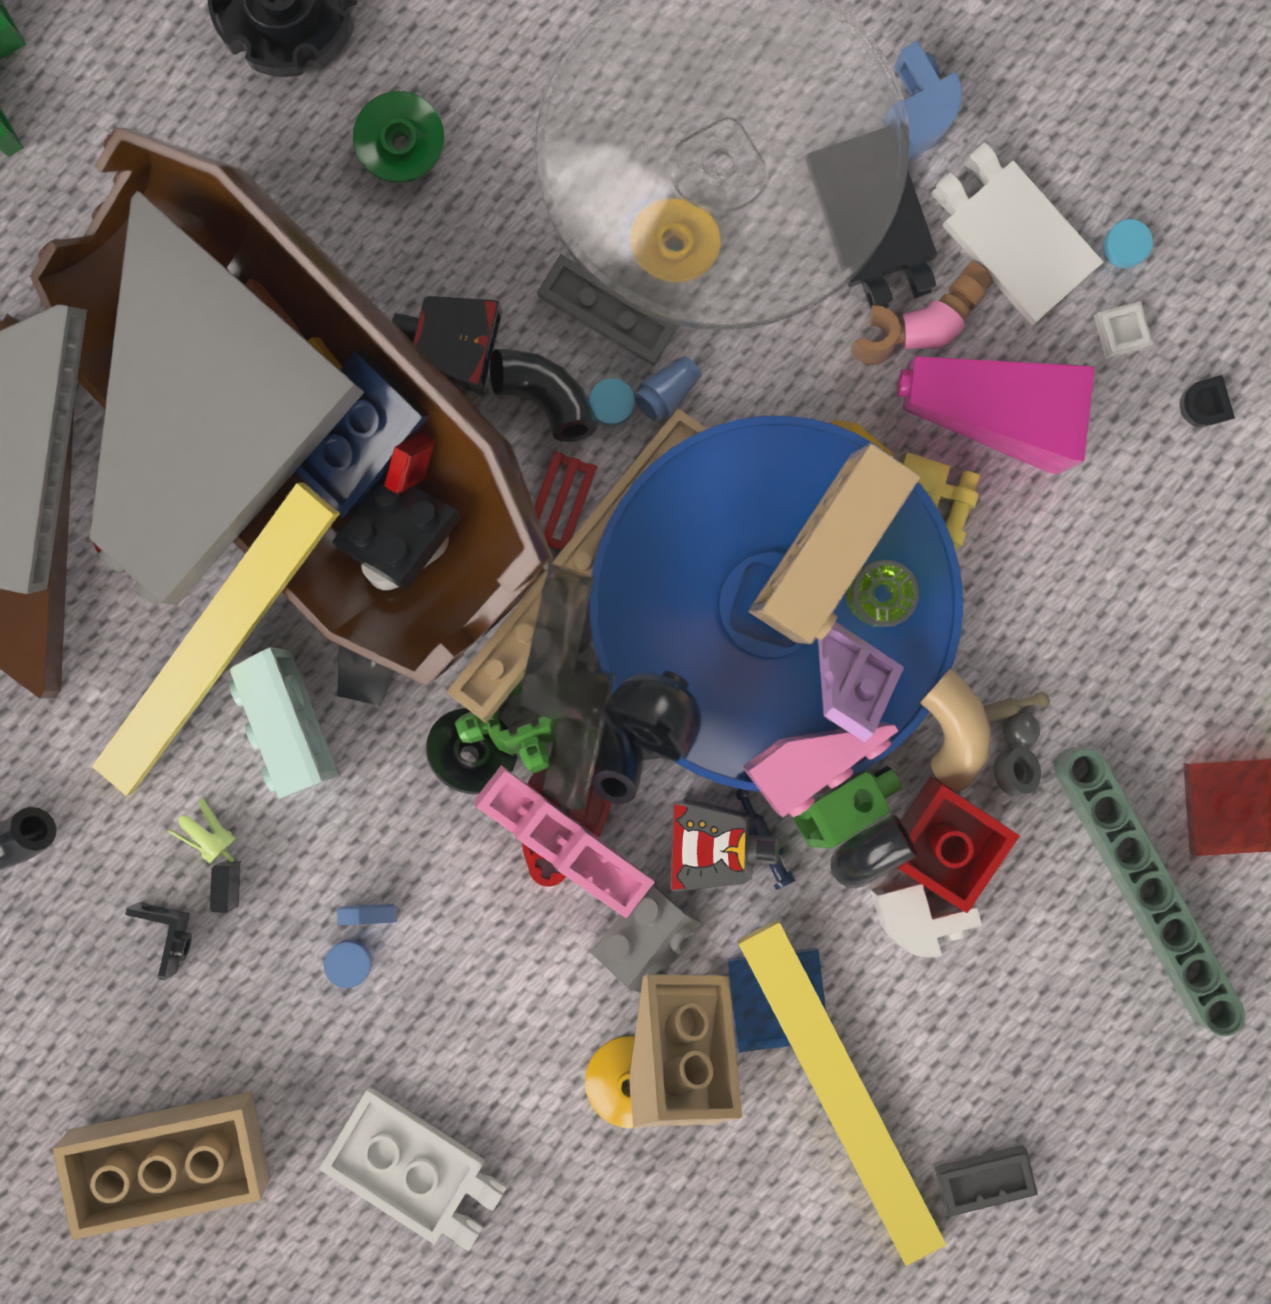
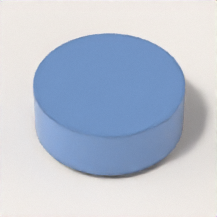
(348, 963)

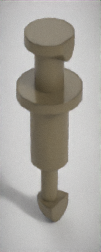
(1011, 707)

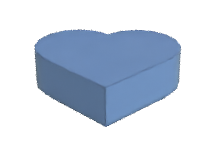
(366, 914)

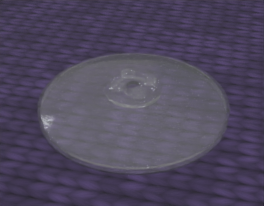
(772, 85)

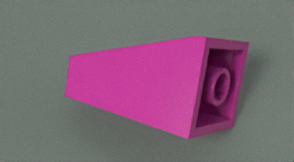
(1012, 407)

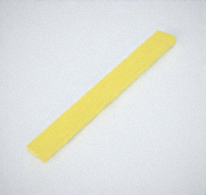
(216, 637)
(841, 1092)

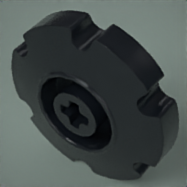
(283, 33)

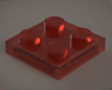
(1228, 806)

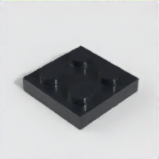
(396, 532)

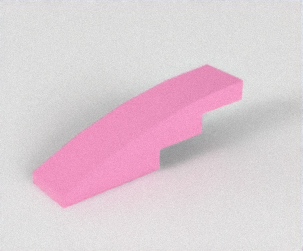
(563, 842)

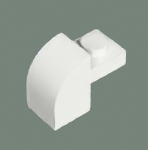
(908, 920)

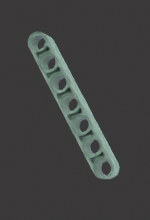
(1166, 902)

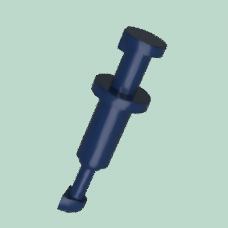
(760, 828)

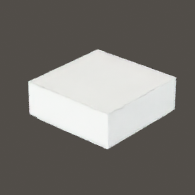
(1123, 329)

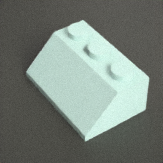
(282, 722)

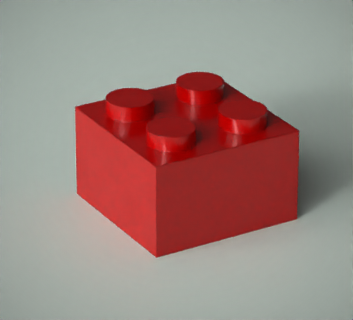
(954, 843)

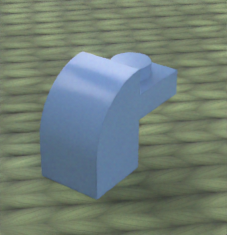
(932, 101)

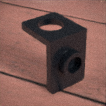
(177, 940)

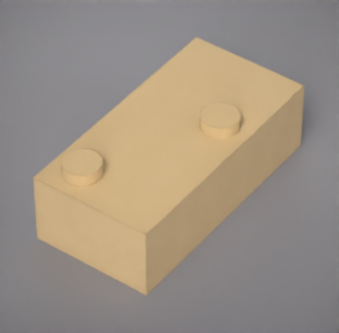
(834, 545)
(161, 1165)

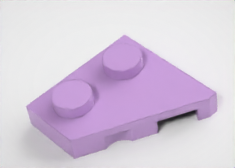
(855, 681)

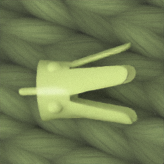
(208, 844)

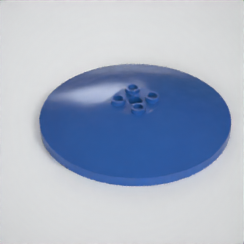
(698, 548)

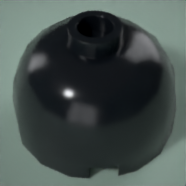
(657, 713)

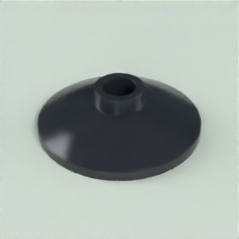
(447, 764)

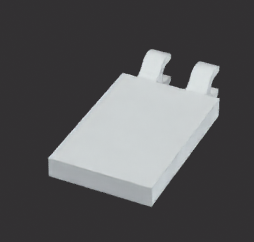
(1015, 235)
(410, 1170)

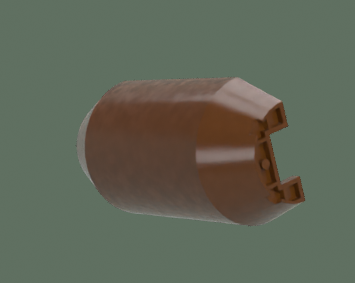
(498, 542)

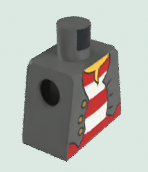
(715, 846)

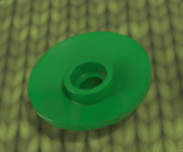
(394, 116)

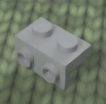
(646, 939)

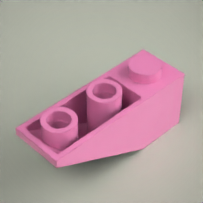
(803, 764)

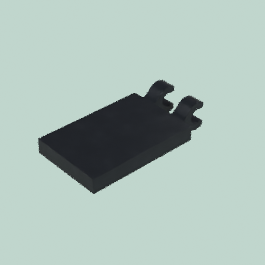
(903, 247)

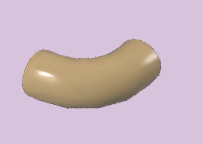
(964, 729)

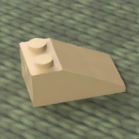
(684, 1053)

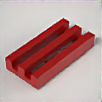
(573, 465)

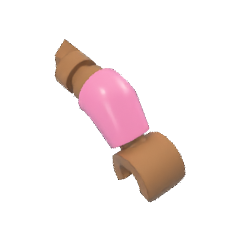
(929, 326)

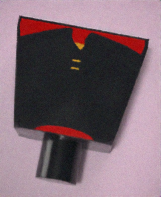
(455, 336)

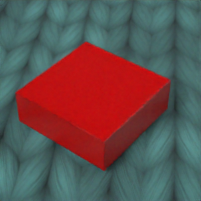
(409, 463)

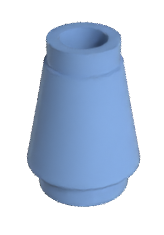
(665, 390)

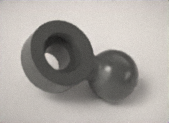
(1018, 769)

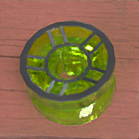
(895, 579)

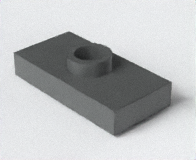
(986, 1180)

